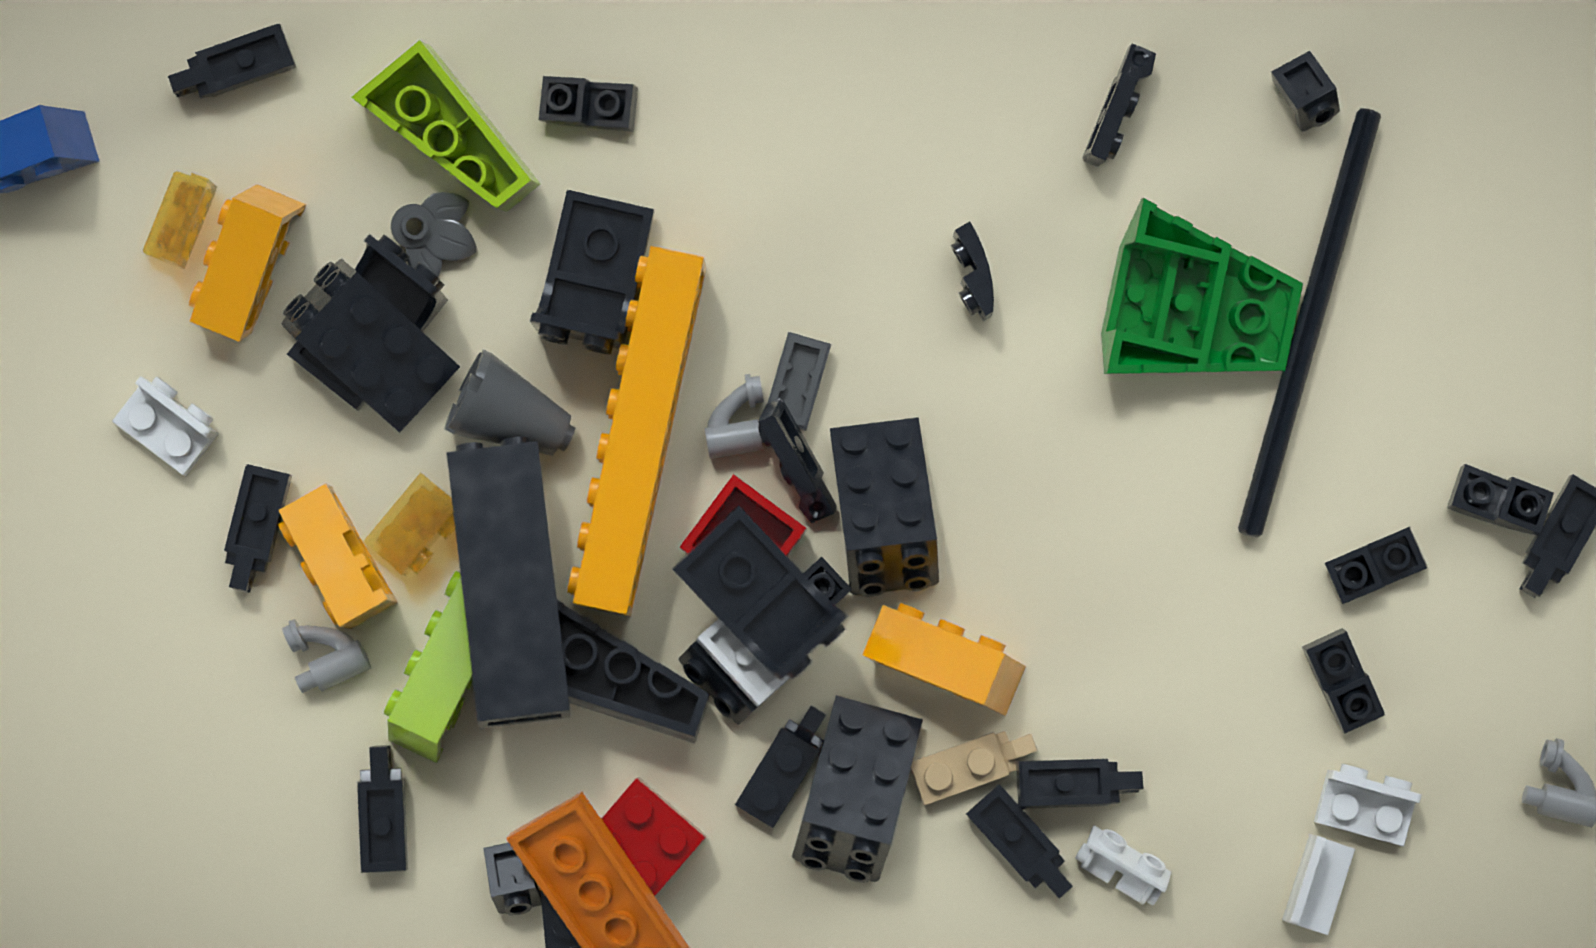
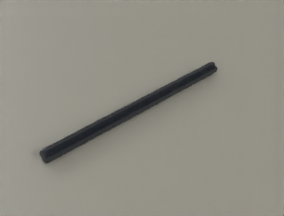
(1309, 322)

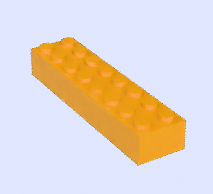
(639, 430)

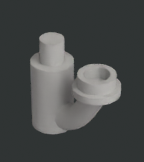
(740, 437)
(331, 669)
(1559, 802)

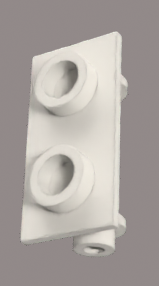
(1143, 873)

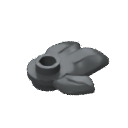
(441, 232)

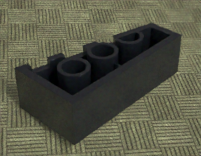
(625, 683)

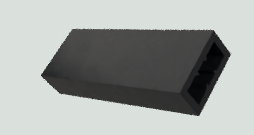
(508, 583)

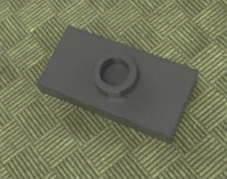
(800, 375)

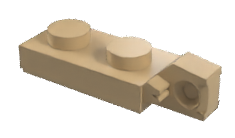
(969, 765)

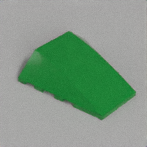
(1193, 303)

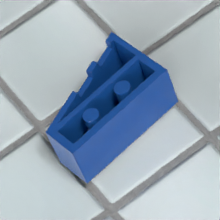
(42, 145)

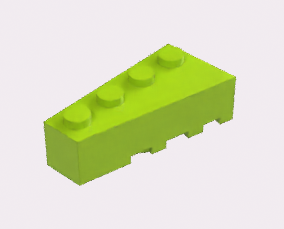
(439, 116)
(435, 682)

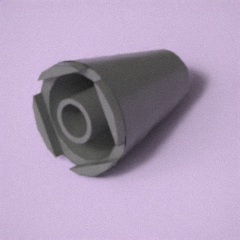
(504, 405)

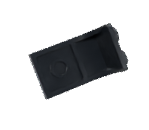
(593, 272)
(410, 290)
(368, 344)
(885, 507)
(760, 595)
(857, 790)

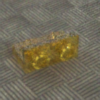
(180, 218)
(413, 526)

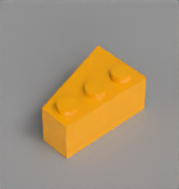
(243, 261)
(335, 558)
(945, 657)

